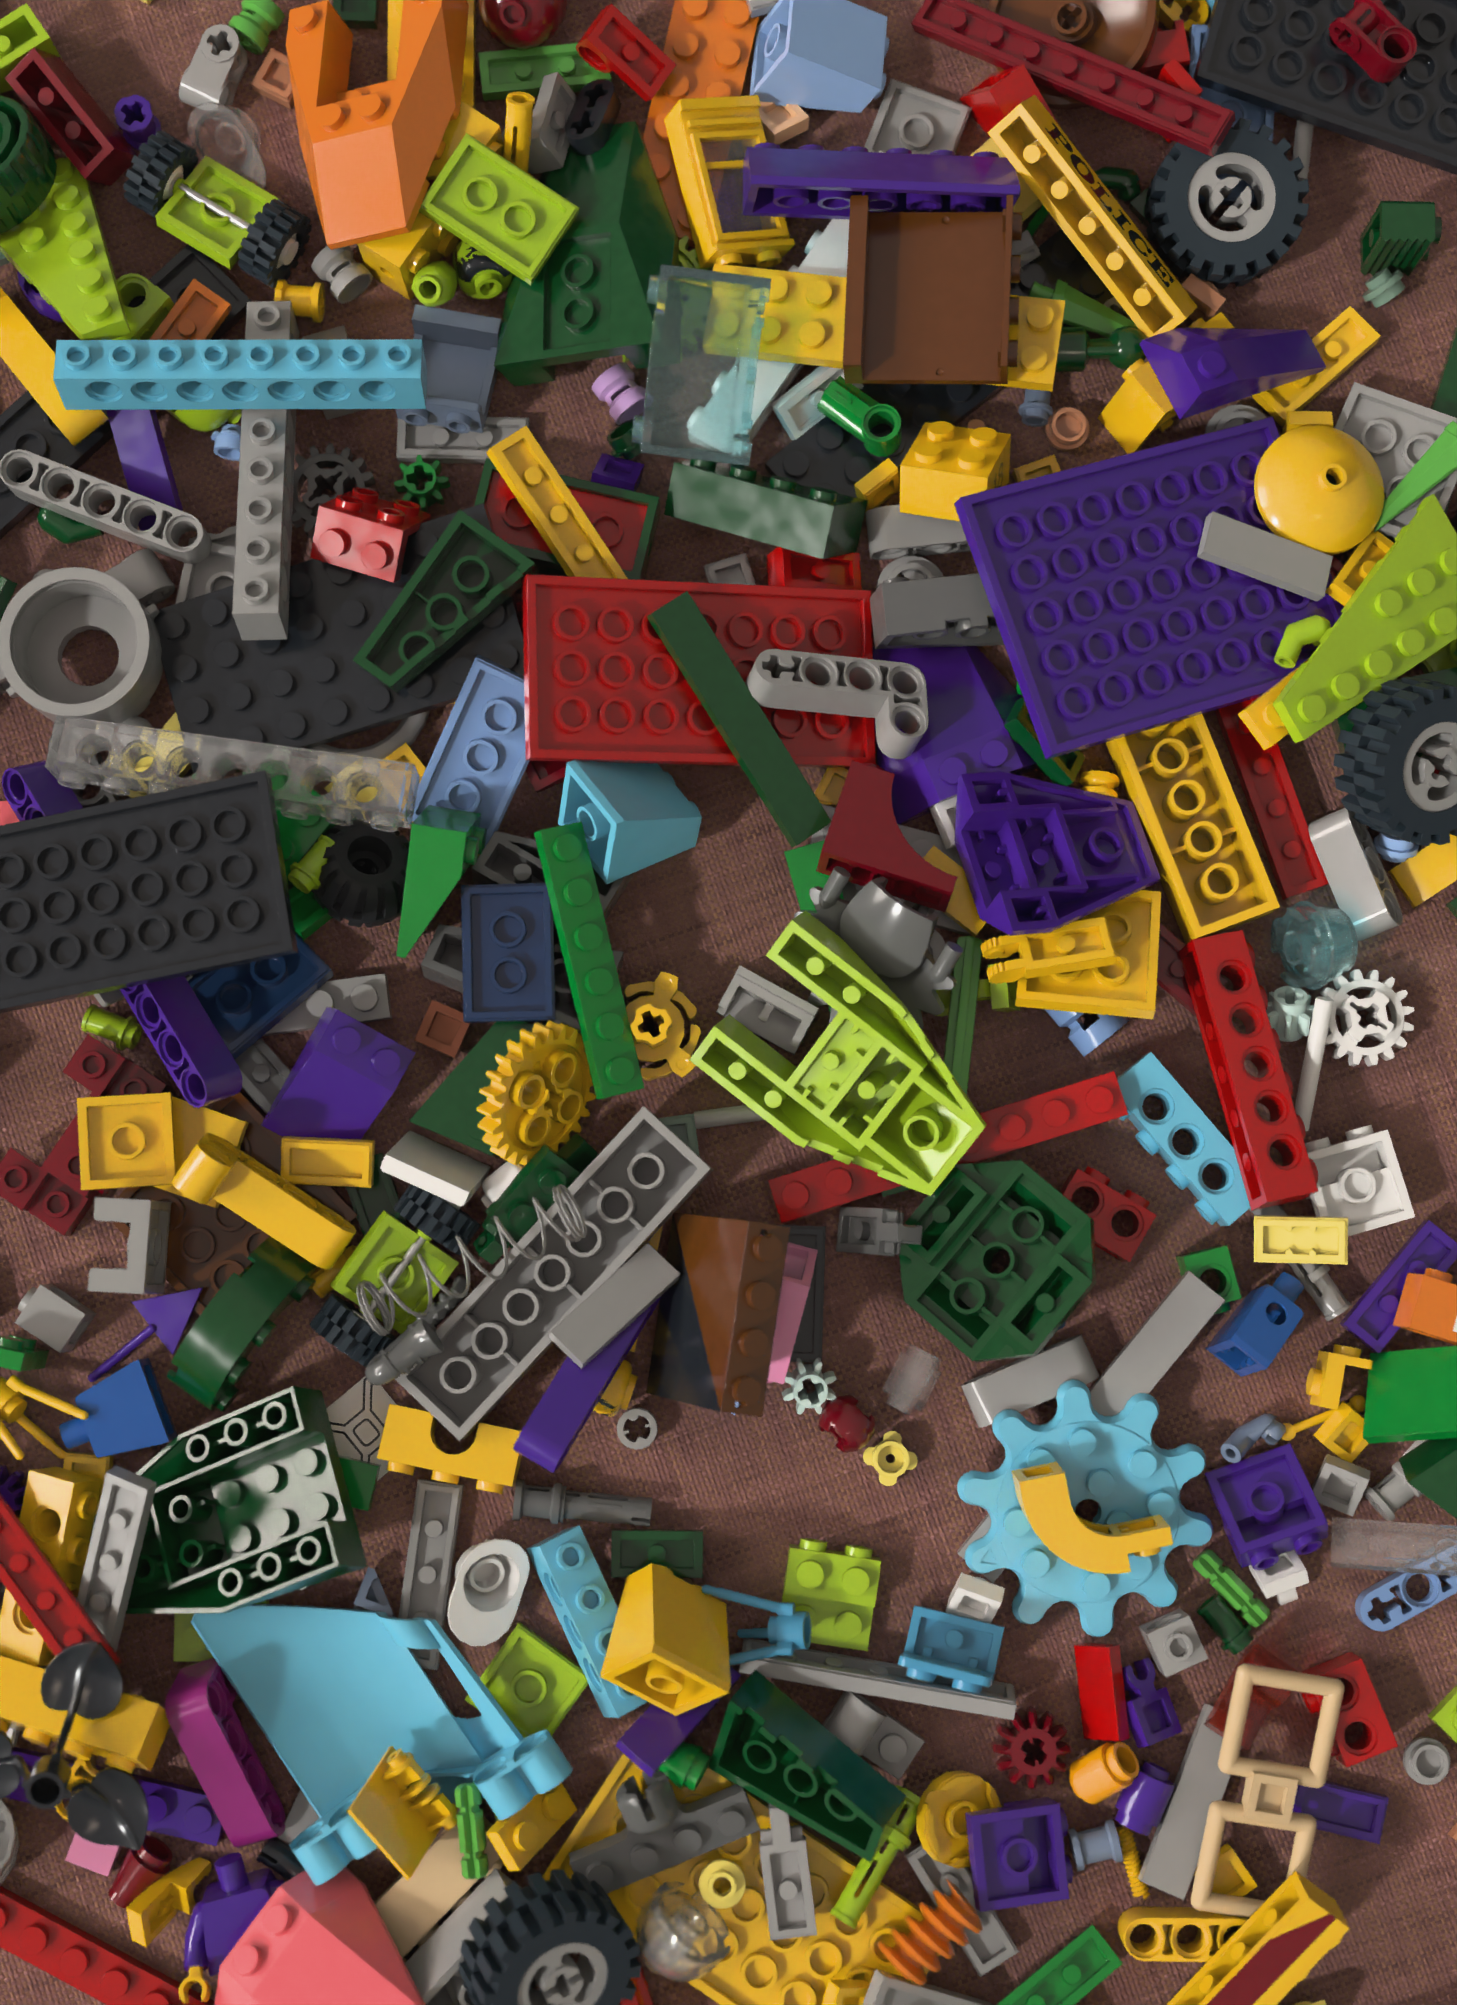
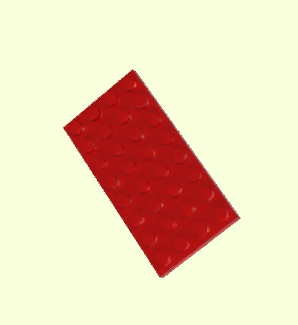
(613, 694)

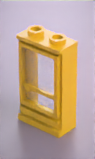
(709, 153)

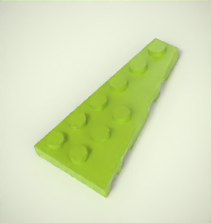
(68, 258)
(1385, 629)

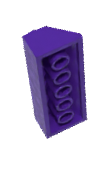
(820, 181)

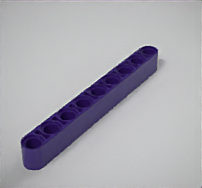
(164, 1008)

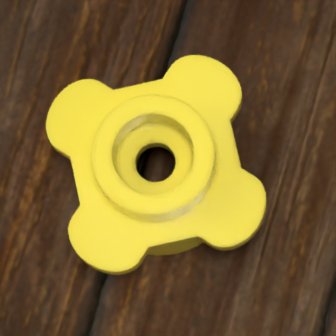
(903, 1460)

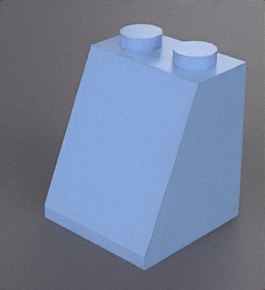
(820, 55)

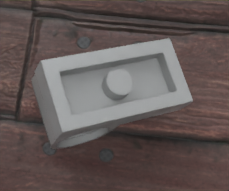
(549, 117)
(873, 1733)

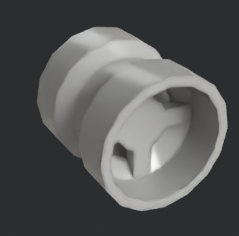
(342, 272)

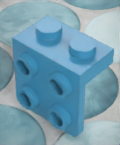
(951, 1648)

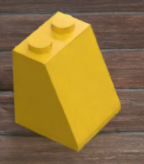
(668, 1642)

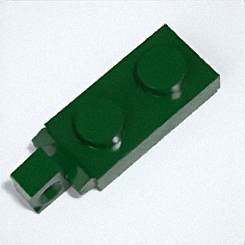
(515, 1204)

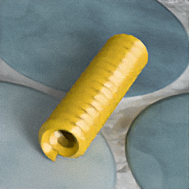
(1132, 1862)

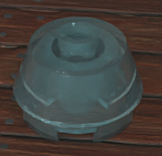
(1314, 944)

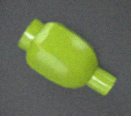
(435, 283)

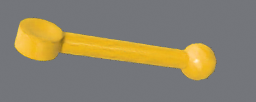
(1356, 1402)

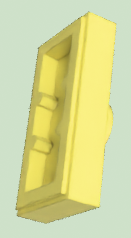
(1301, 1239)

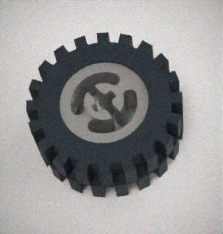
(1262, 233)
(1384, 777)
(532, 1938)

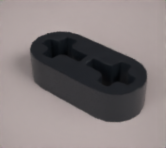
(592, 117)

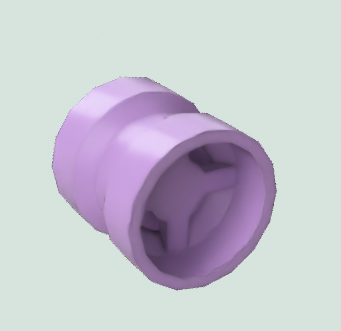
(620, 392)

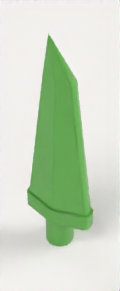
(1081, 309)
(1429, 471)

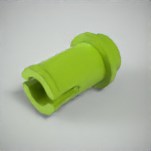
(307, 872)
(110, 1026)

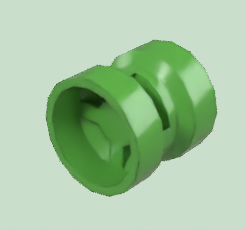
(256, 23)

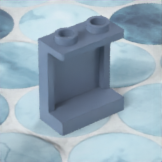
(459, 368)

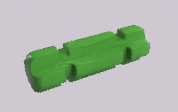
(1231, 1588)
(471, 1831)

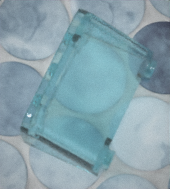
(702, 365)

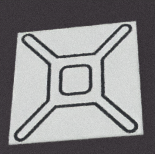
(359, 1422)

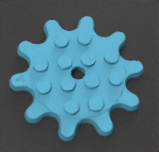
(1102, 1461)

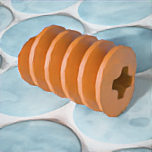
(932, 1935)

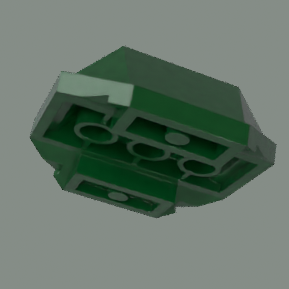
(964, 1226)

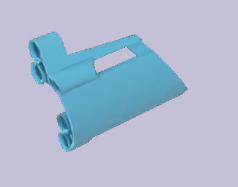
(344, 1689)

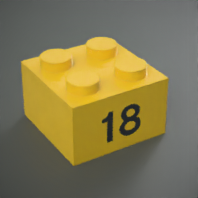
(949, 465)

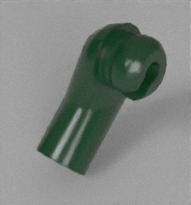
(1120, 179)
(64, 528)

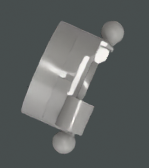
(76, 600)

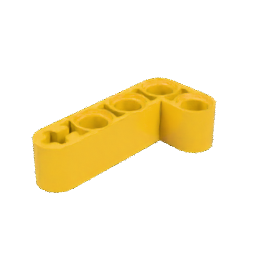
(264, 1199)

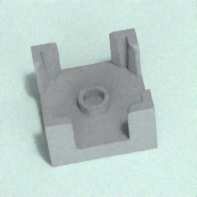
(145, 1246)

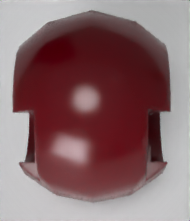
(847, 1423)

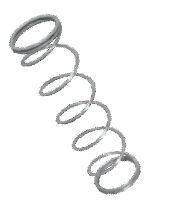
(578, 1232)

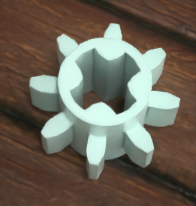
(1290, 1013)
(819, 1379)

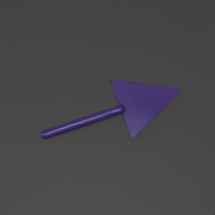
(166, 1317)

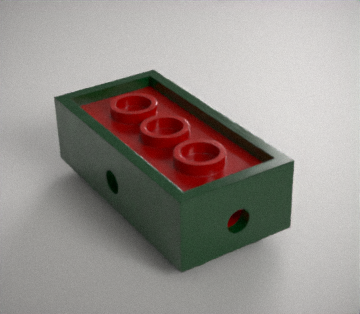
(620, 517)

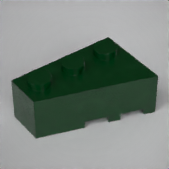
(454, 1104)

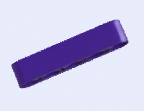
(572, 1400)

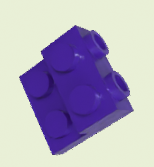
(1267, 1507)
(1018, 1854)

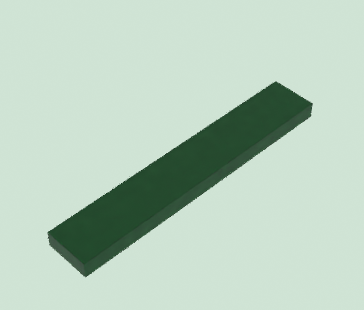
(739, 719)

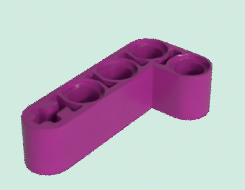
(222, 1754)

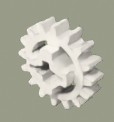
(1379, 1028)

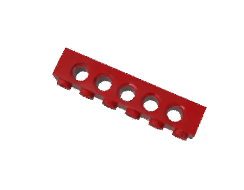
(1238, 1091)

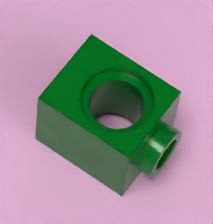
(1219, 1260)

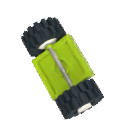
(216, 210)
(393, 1250)

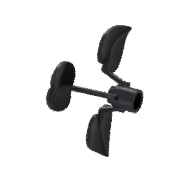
(114, 1804)

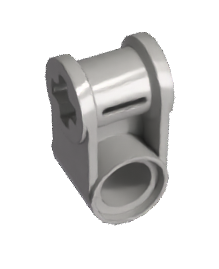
(214, 68)

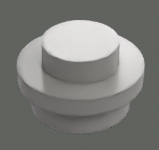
(1426, 1760)

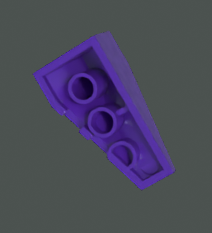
(1227, 364)

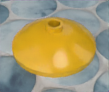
(1300, 500)

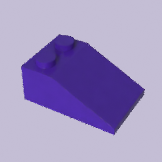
(338, 1080)

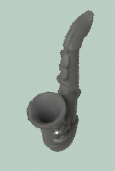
(415, 1342)

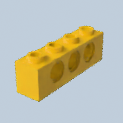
(50, 1497)

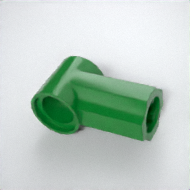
(859, 414)

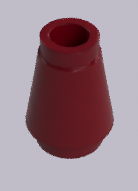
(140, 1870)

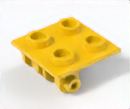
(401, 1810)

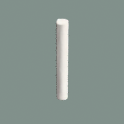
(1313, 1059)

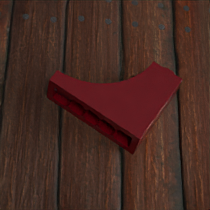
(871, 845)

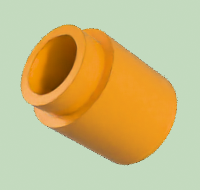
(1103, 1772)

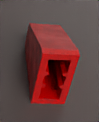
(1000, 95)

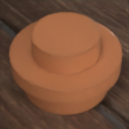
(1067, 429)

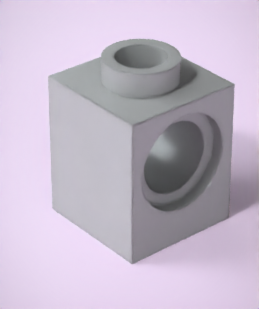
(54, 1317)
(1173, 1642)

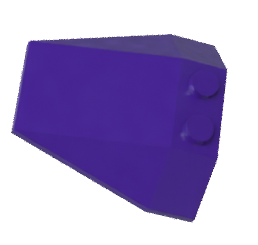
(964, 730)
(1046, 851)

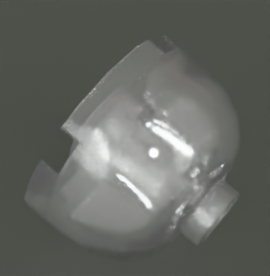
(680, 1934)

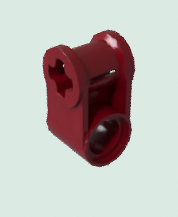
(1372, 37)

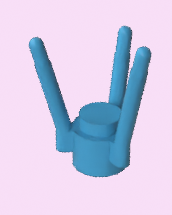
(787, 1630)

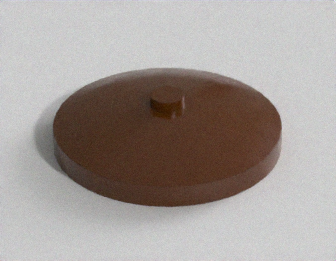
(1108, 28)

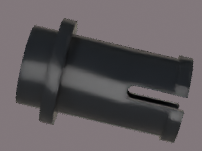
(280, 1858)

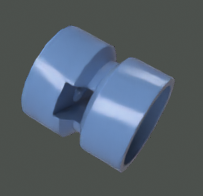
(1090, 1037)

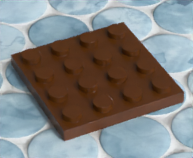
(215, 1242)

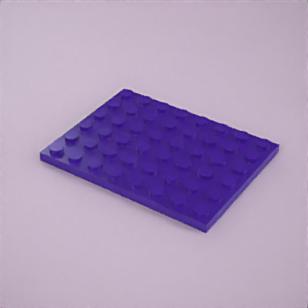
(1107, 595)

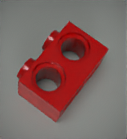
(1105, 1205)
(1358, 1705)

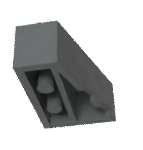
(517, 861)

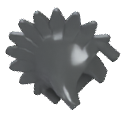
(889, 939)

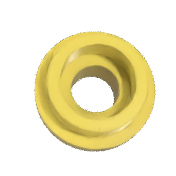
(717, 1869)

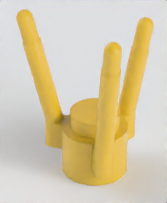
(12, 1409)

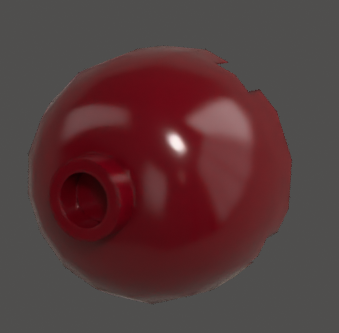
(522, 22)

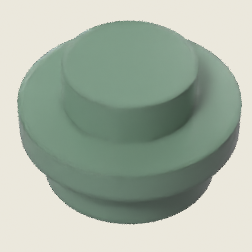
(1383, 287)

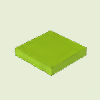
(533, 1682)

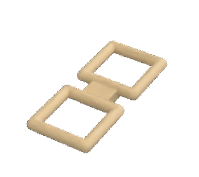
(1268, 1785)

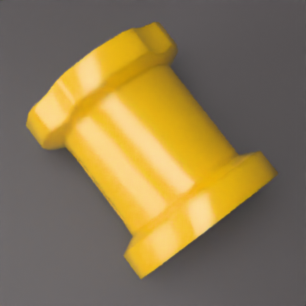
(305, 300)

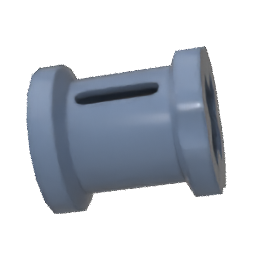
(1095, 1845)

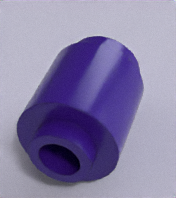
(1145, 1799)

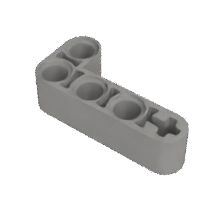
(783, 682)

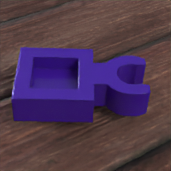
(1149, 1709)

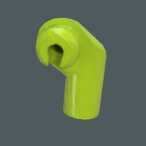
(1296, 636)

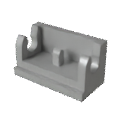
(767, 1010)

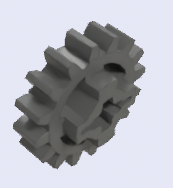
(339, 479)

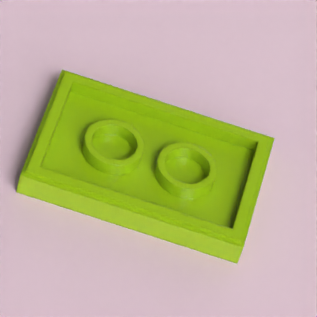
(498, 209)

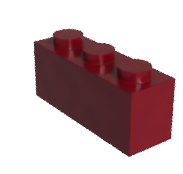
(71, 117)

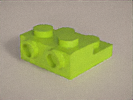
(835, 1590)

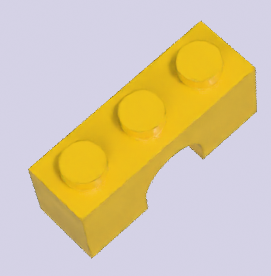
(411, 1443)

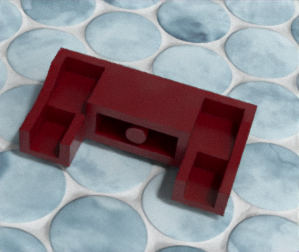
(54, 1188)

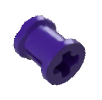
(136, 120)

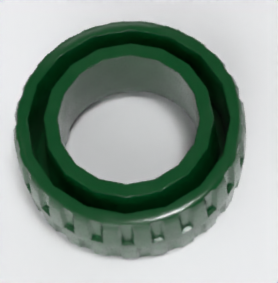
(25, 164)

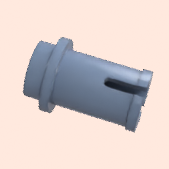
(1036, 408)

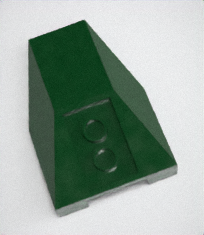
(596, 281)
(246, 1510)

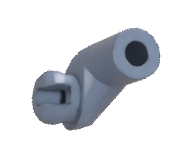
(1248, 1434)

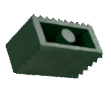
(1399, 236)

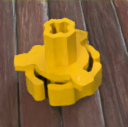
(660, 1009)

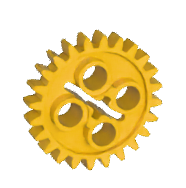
(536, 1092)

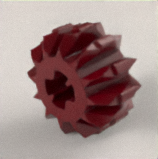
(1015, 1756)

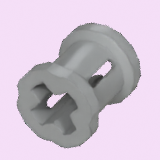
(1391, 1493)

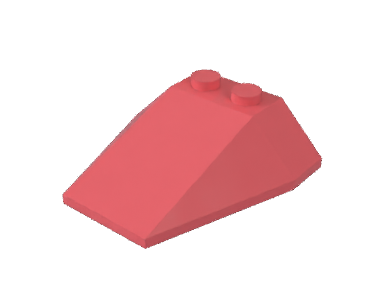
(317, 1950)

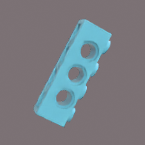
(1180, 1112)
(583, 1610)

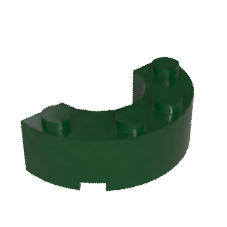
(237, 1320)

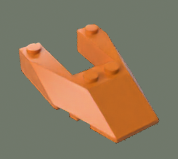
(375, 142)

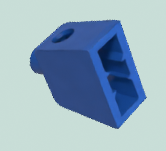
(1259, 1326)
(123, 1413)

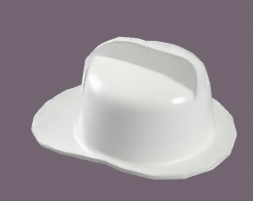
(487, 1591)

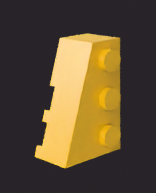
(1141, 401)

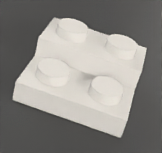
(1360, 1180)

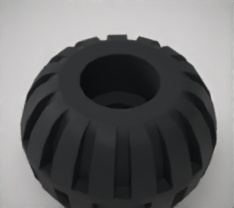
(363, 875)

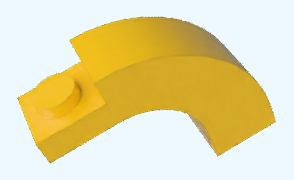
(1084, 1544)

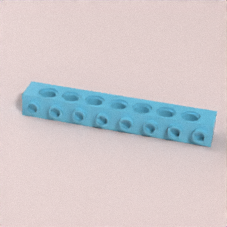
(241, 374)

